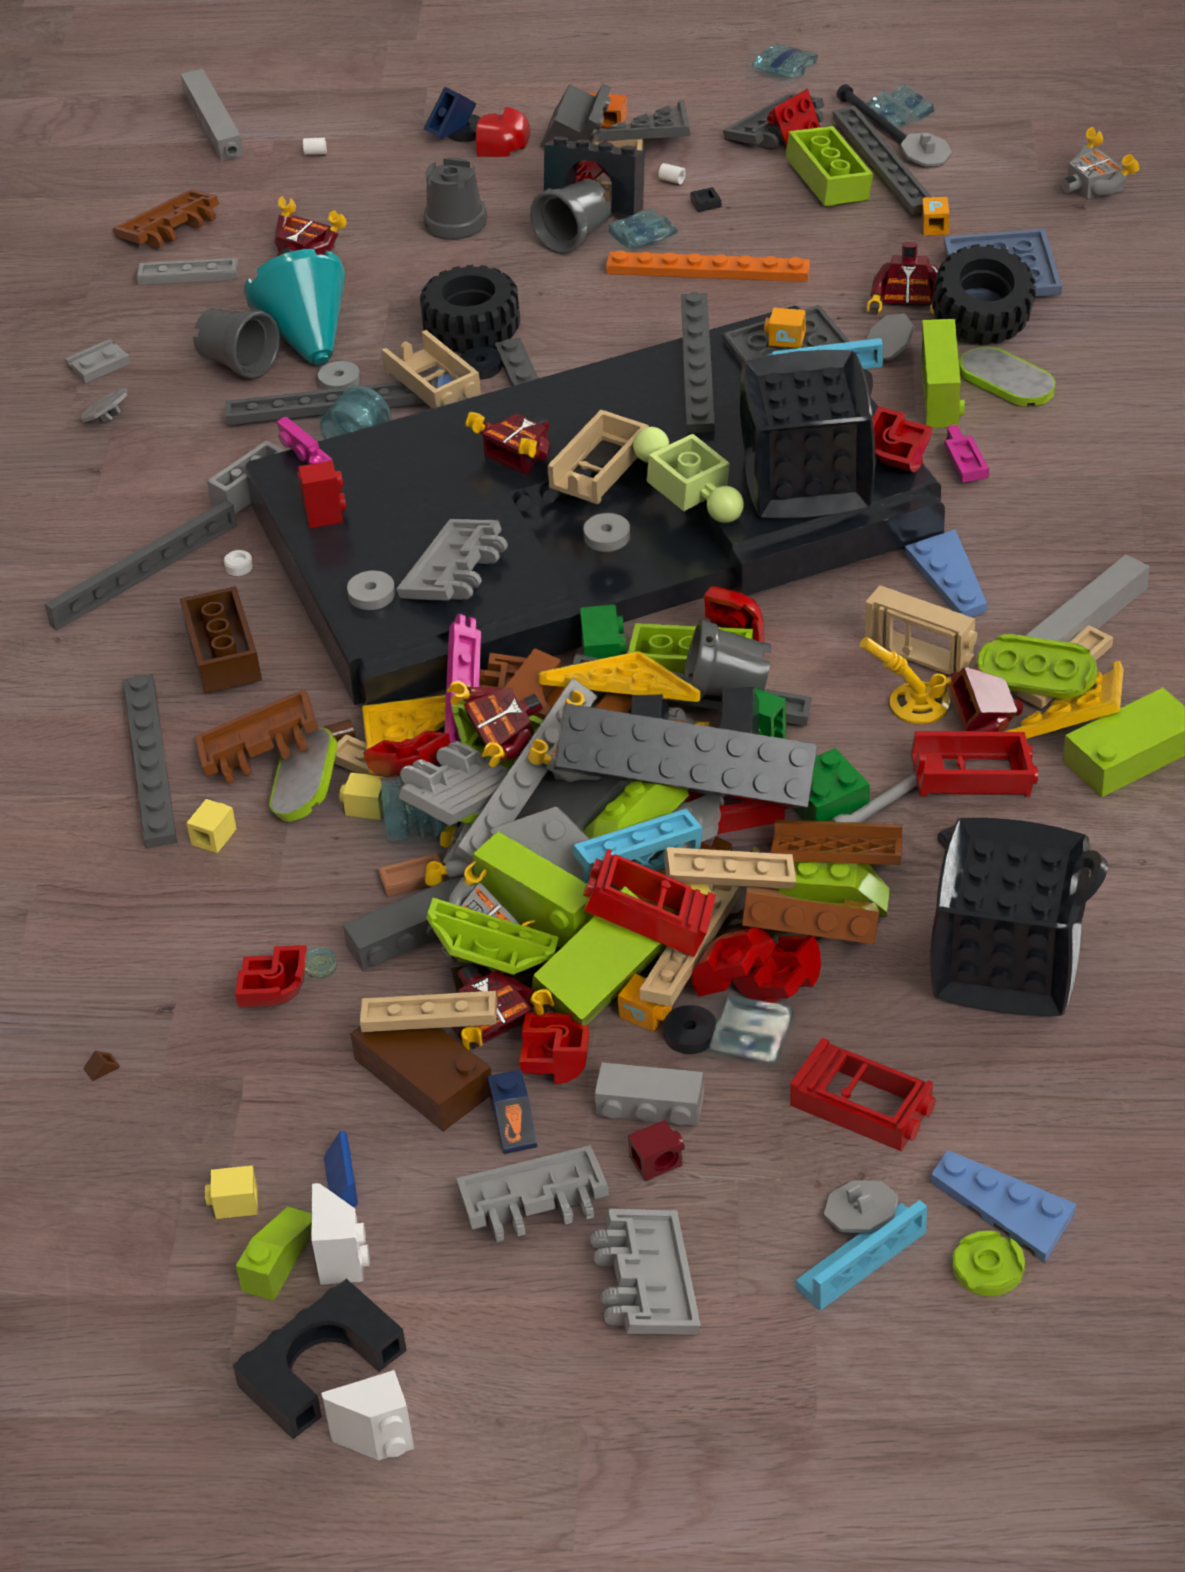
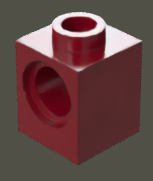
(656, 1150)

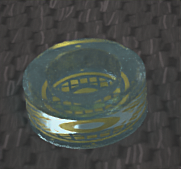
(320, 962)

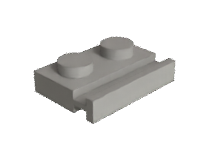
(98, 361)

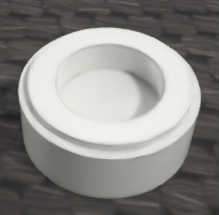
(238, 563)

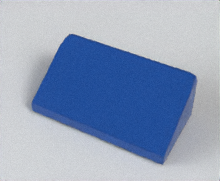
(340, 1170)

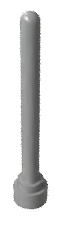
(879, 802)

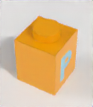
(935, 216)
(786, 327)
(637, 1011)

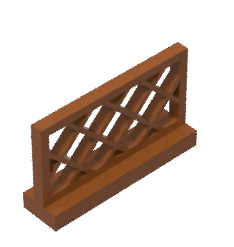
(839, 841)

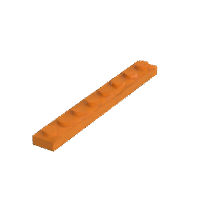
(708, 266)

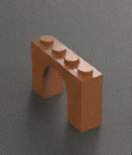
(526, 683)
(843, 921)

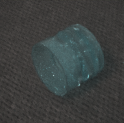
(354, 410)
(401, 815)

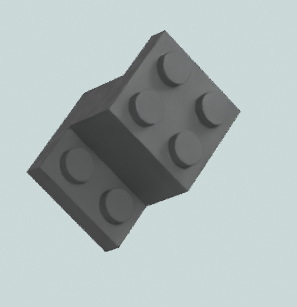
(578, 114)

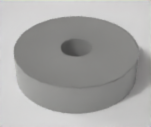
(339, 375)
(606, 532)
(371, 590)

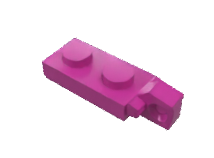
(300, 442)
(965, 455)

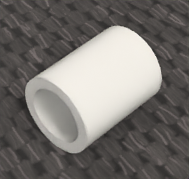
(314, 146)
(671, 173)

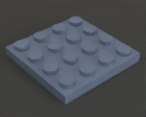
(1029, 245)

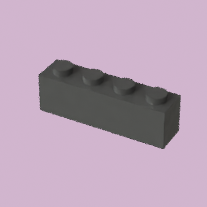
(395, 927)

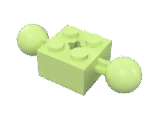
(688, 473)

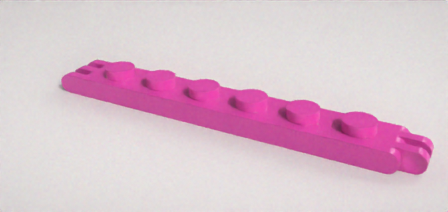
(462, 663)

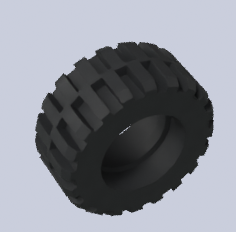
(990, 270)
(470, 307)

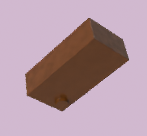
(220, 639)
(425, 1070)

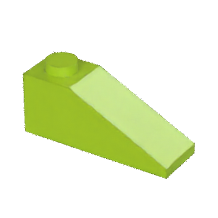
(274, 1253)

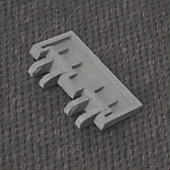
(448, 562)
(456, 787)
(534, 1187)
(650, 1272)

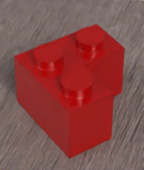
(320, 493)

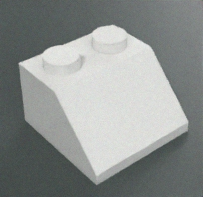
(337, 1238)
(370, 1417)

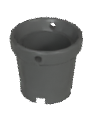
(453, 200)
(569, 214)
(239, 340)
(724, 661)

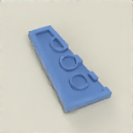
(949, 572)
(1017, 1207)

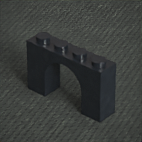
(622, 164)
(739, 709)
(340, 1317)

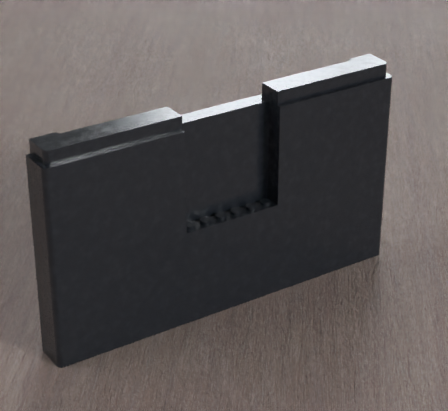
(431, 468)

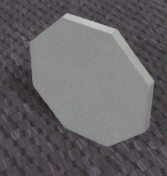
(926, 149)
(894, 332)
(105, 404)
(861, 1206)

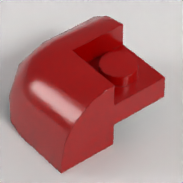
(501, 133)
(898, 440)
(733, 610)
(390, 757)
(730, 957)
(791, 965)
(271, 979)
(554, 1046)

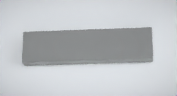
(187, 271)

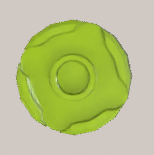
(988, 1263)

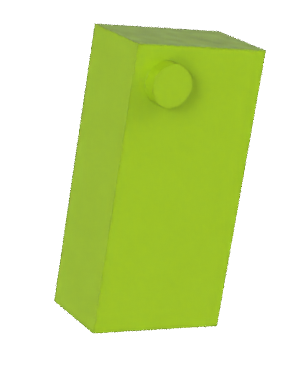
(829, 165)
(941, 373)
(669, 643)
(1128, 743)
(532, 888)
(595, 967)

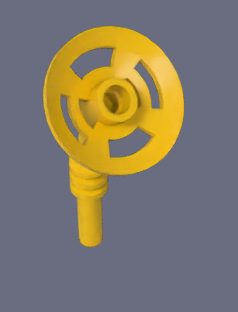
(916, 692)

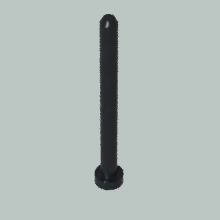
(845, 93)

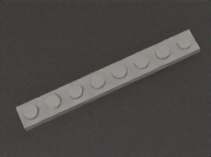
(520, 779)

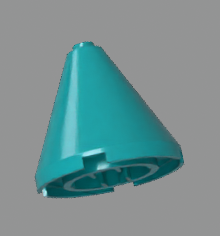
(303, 298)

